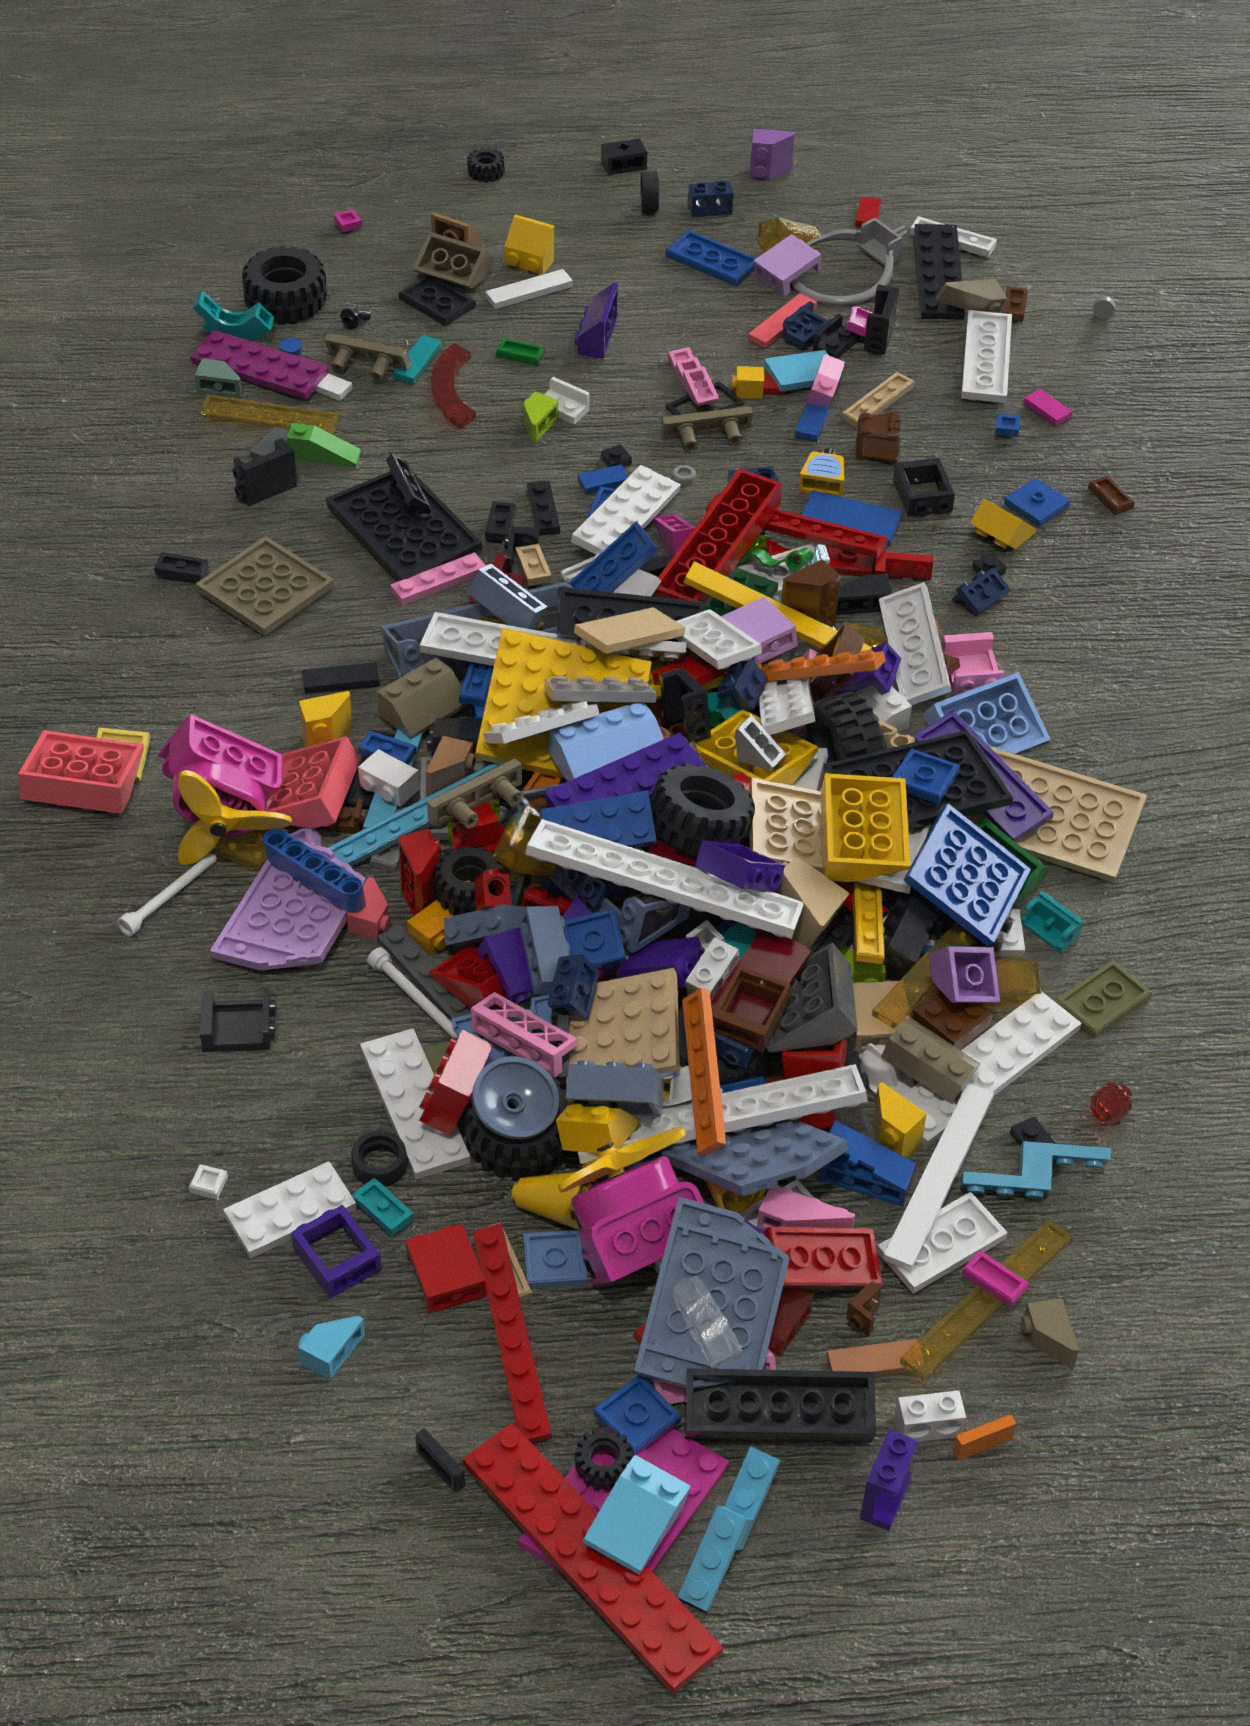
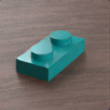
(383, 1207)

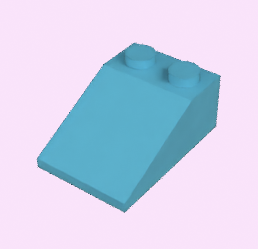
(637, 1514)

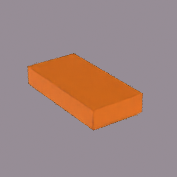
(984, 1437)

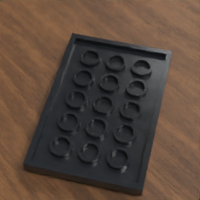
(399, 536)
(972, 791)

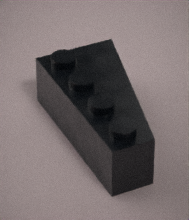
(906, 930)

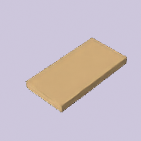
(629, 630)

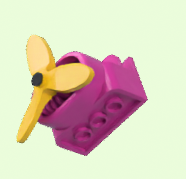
(219, 785)
(632, 1211)

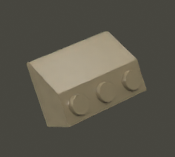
(453, 260)
(420, 698)
(929, 1059)

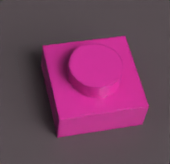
(347, 220)

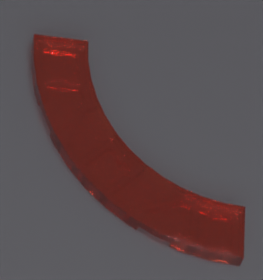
(443, 386)

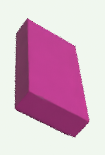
(858, 320)
(1048, 407)
(995, 1278)

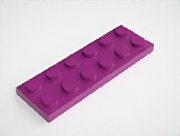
(263, 364)

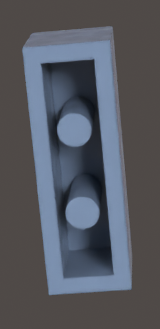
(506, 598)
(474, 926)
(543, 943)

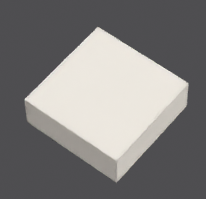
(208, 1182)

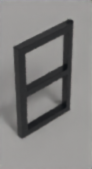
(738, 402)

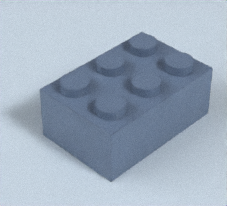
(632, 1089)

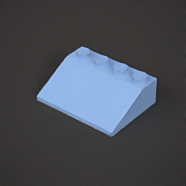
(998, 714)
(602, 739)

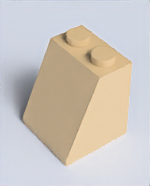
(818, 893)

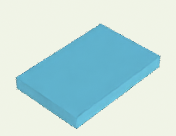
(795, 370)

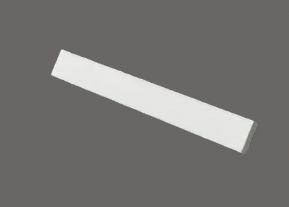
(938, 1177)

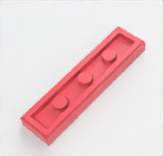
(772, 327)

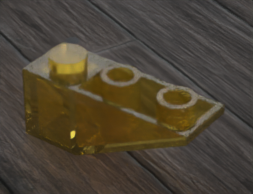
(777, 229)

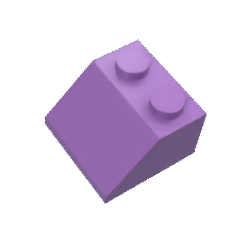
(771, 153)
(966, 974)

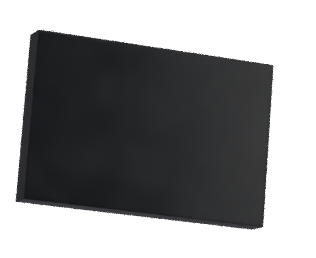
(437, 300)

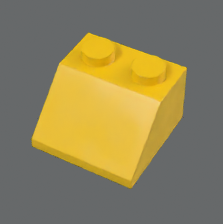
(529, 245)
(1002, 525)
(325, 718)
(897, 1122)
(592, 1127)

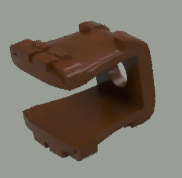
(879, 437)

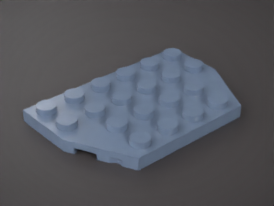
(760, 1156)
(739, 1272)

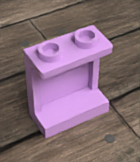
(786, 263)
(765, 625)

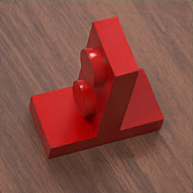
(904, 565)

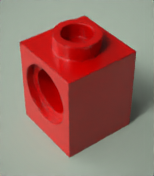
(483, 897)

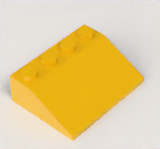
(721, 753)
(863, 826)

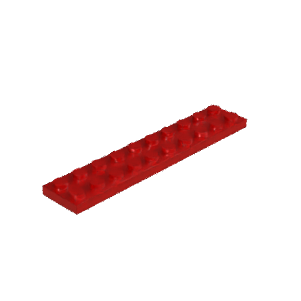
(557, 1520)

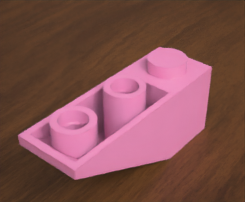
(790, 1209)

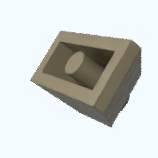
(1051, 1330)

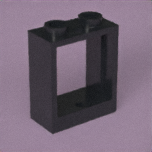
(918, 473)

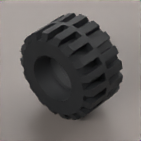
(462, 866)

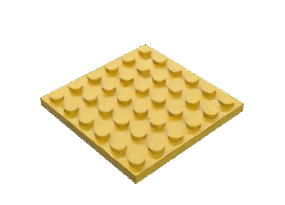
(518, 691)

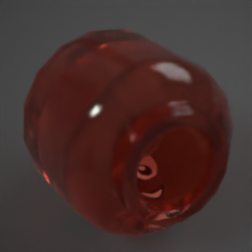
(1111, 1102)

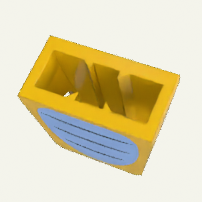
(823, 473)

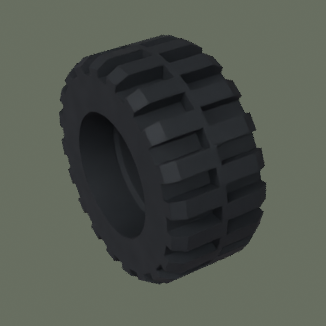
(285, 283)
(845, 727)
(698, 806)
(515, 1156)

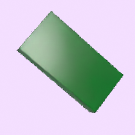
(520, 352)

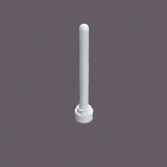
(131, 922)
(381, 961)

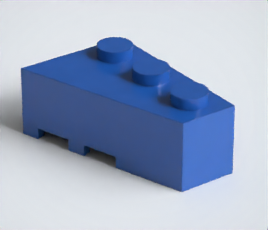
(869, 1168)

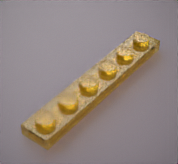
(268, 413)

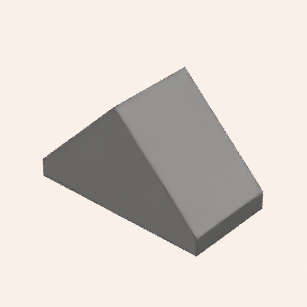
(756, 745)

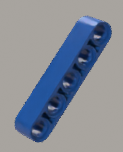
(314, 870)

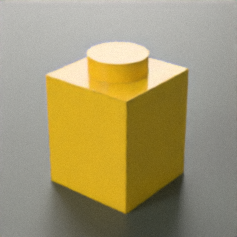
(749, 382)

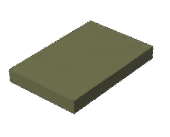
(1104, 998)

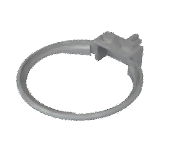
(875, 240)

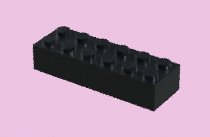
(780, 1406)

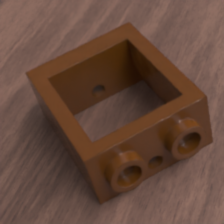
(843, 641)
(744, 1030)

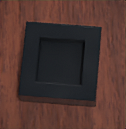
(616, 456)
(987, 563)

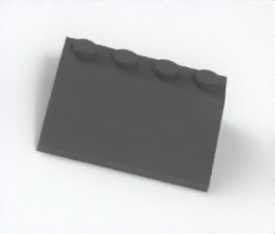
(819, 1004)

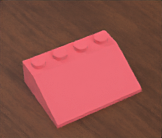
(80, 771)
(315, 783)

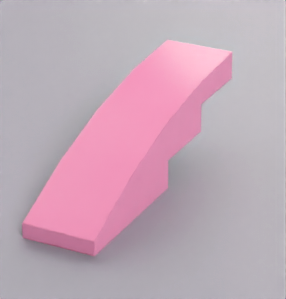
(693, 376)

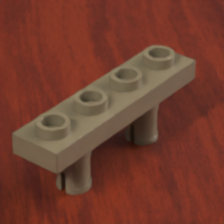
(378, 353)
(714, 421)
(460, 800)

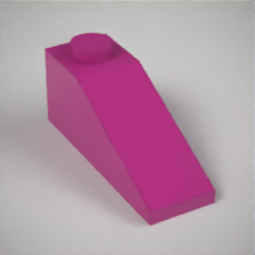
(673, 531)

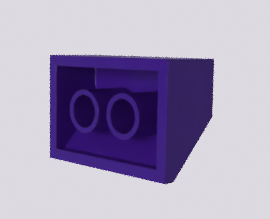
(598, 323)

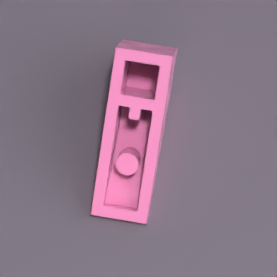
(825, 381)

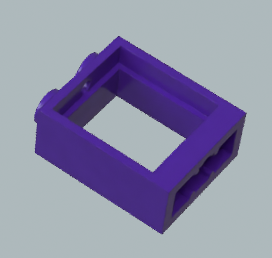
(740, 865)
(347, 1273)

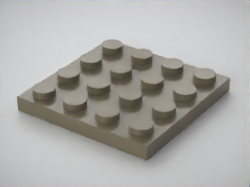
(265, 585)

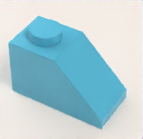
(330, 1345)

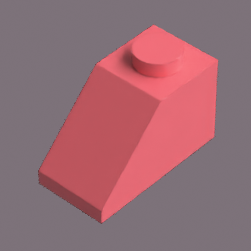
(374, 916)

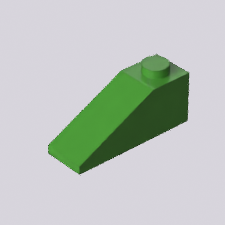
(319, 446)

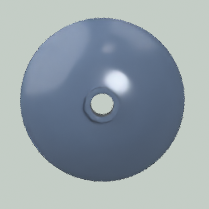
(519, 1083)

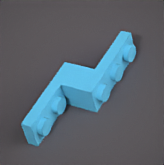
(1035, 1169)
(729, 1529)

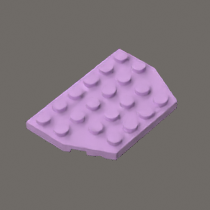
(281, 922)

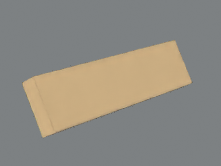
(879, 398)

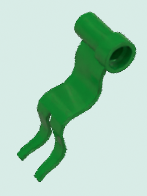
(794, 561)

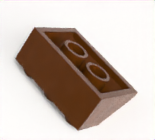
(813, 592)

